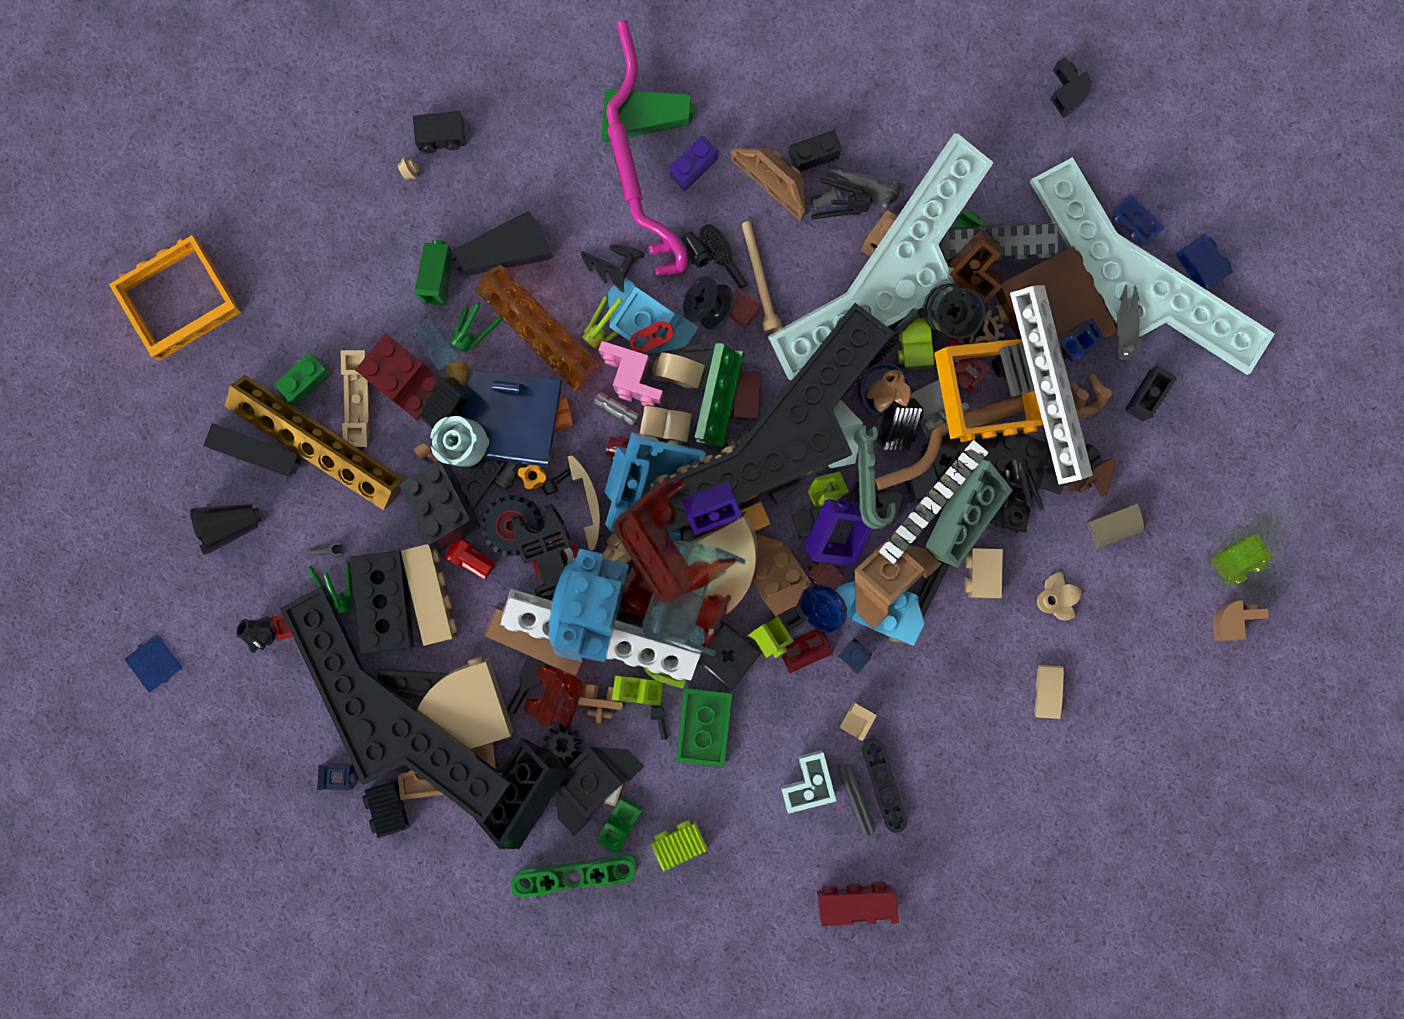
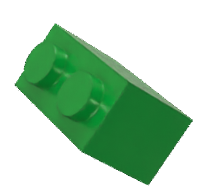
(302, 379)

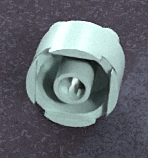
(458, 441)

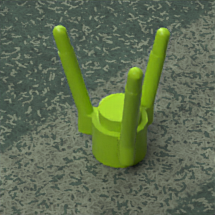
(593, 332)

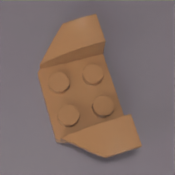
(778, 575)
(882, 582)

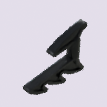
(616, 273)

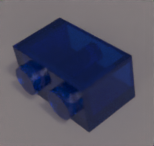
(1204, 262)

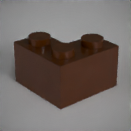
(973, 268)

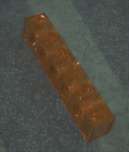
(537, 327)

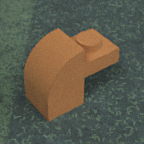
(1231, 617)

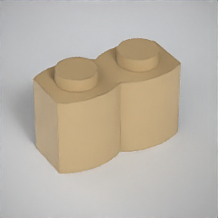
(666, 425)

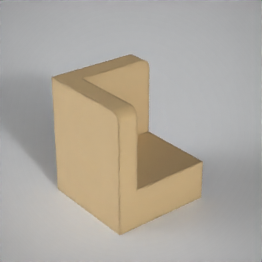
(858, 721)

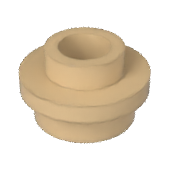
(408, 168)

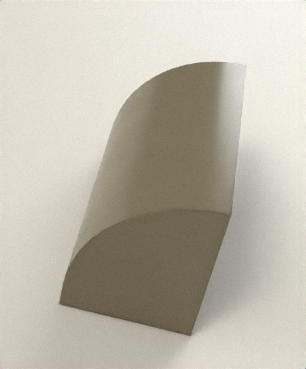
(1116, 526)

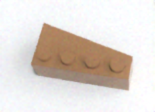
(521, 641)

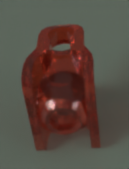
(559, 696)

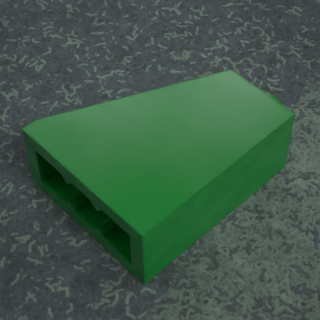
(434, 273)

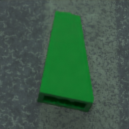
(650, 112)

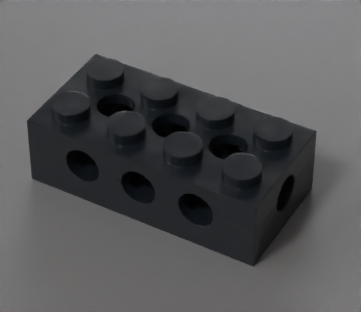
(367, 598)

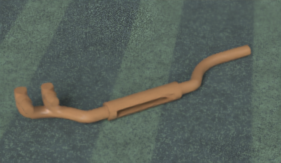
(990, 414)

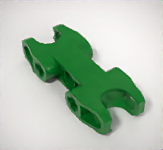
(559, 874)

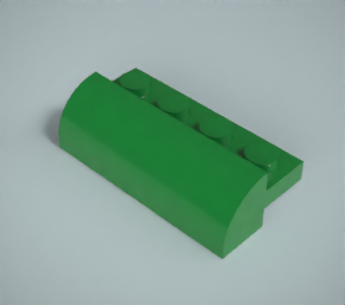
(719, 396)

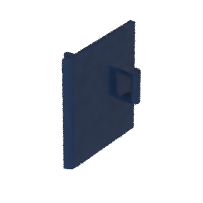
(515, 415)

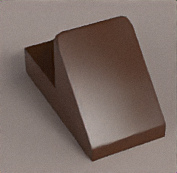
(1101, 478)

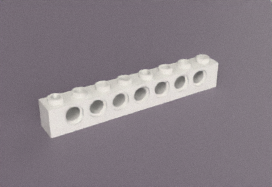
(1051, 384)
(680, 668)

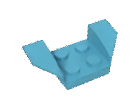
(640, 311)
(904, 616)

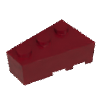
(857, 904)

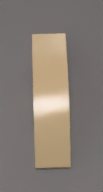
(356, 399)
(592, 532)

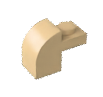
(677, 370)

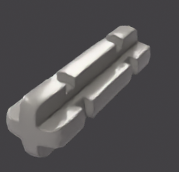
(616, 408)

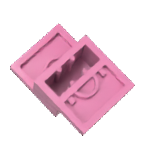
(631, 374)

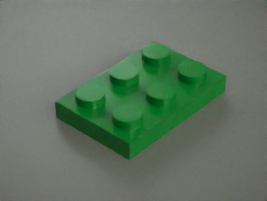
(704, 727)

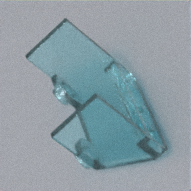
(676, 620)

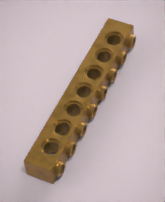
(313, 442)

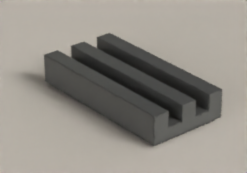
(1020, 369)

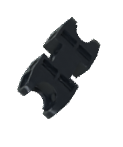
(548, 555)

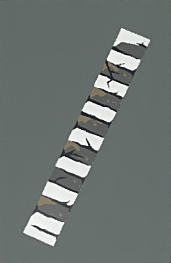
(933, 502)

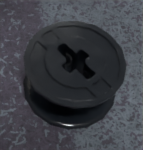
(708, 303)

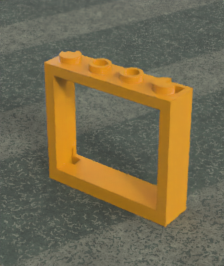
(192, 331)
(951, 397)

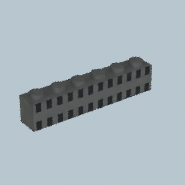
(1014, 239)

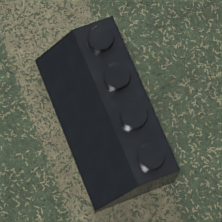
(535, 780)

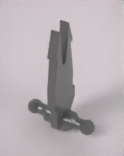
(878, 191)
(1128, 327)

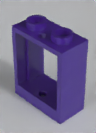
(836, 553)

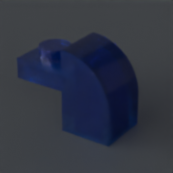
(1081, 340)

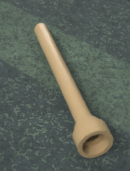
(771, 321)

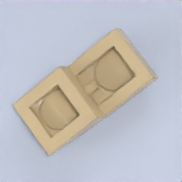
(1049, 691)

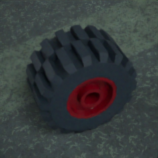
(498, 522)

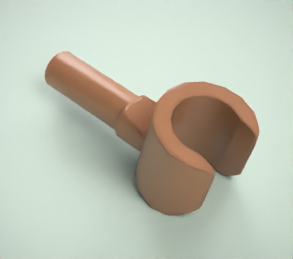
(423, 450)

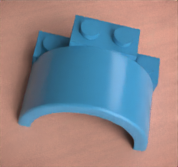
(637, 468)

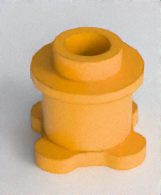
(527, 471)

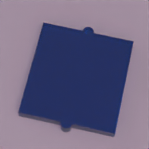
(153, 663)

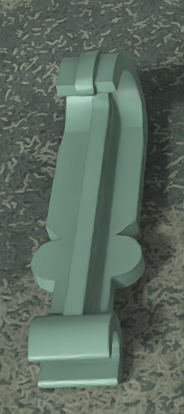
(866, 468)

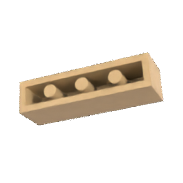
(428, 594)

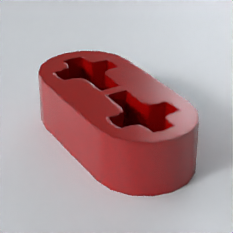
(649, 332)

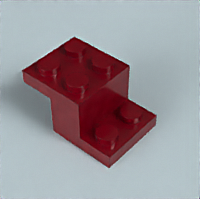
(398, 375)

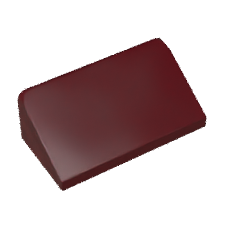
(806, 650)

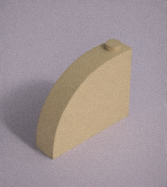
(739, 539)
(469, 704)

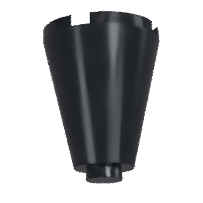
(223, 524)

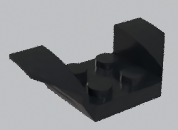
(1019, 446)
(591, 782)

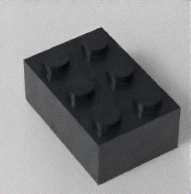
(439, 505)

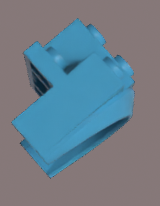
(586, 603)

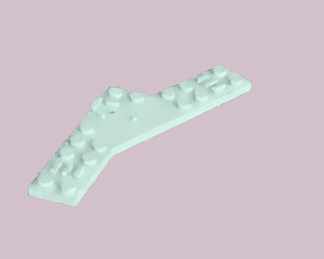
(905, 261)
(1162, 291)

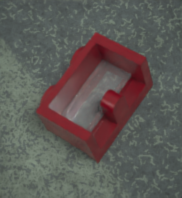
(968, 371)

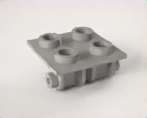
(933, 407)

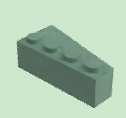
(968, 514)

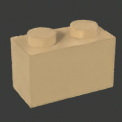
(984, 573)

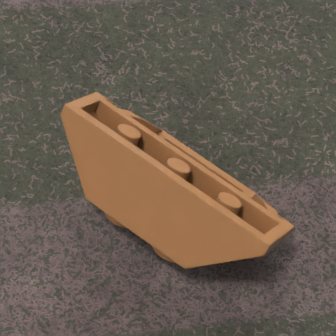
(774, 176)

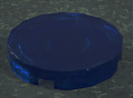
(824, 608)

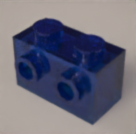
(1137, 218)

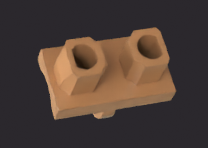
(589, 698)

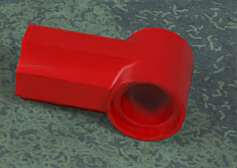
(466, 556)

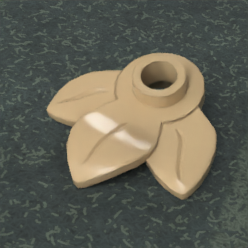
(1062, 596)

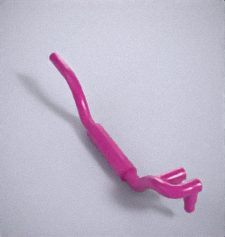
(626, 166)

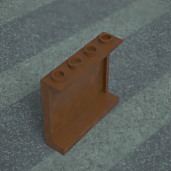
(1069, 294)

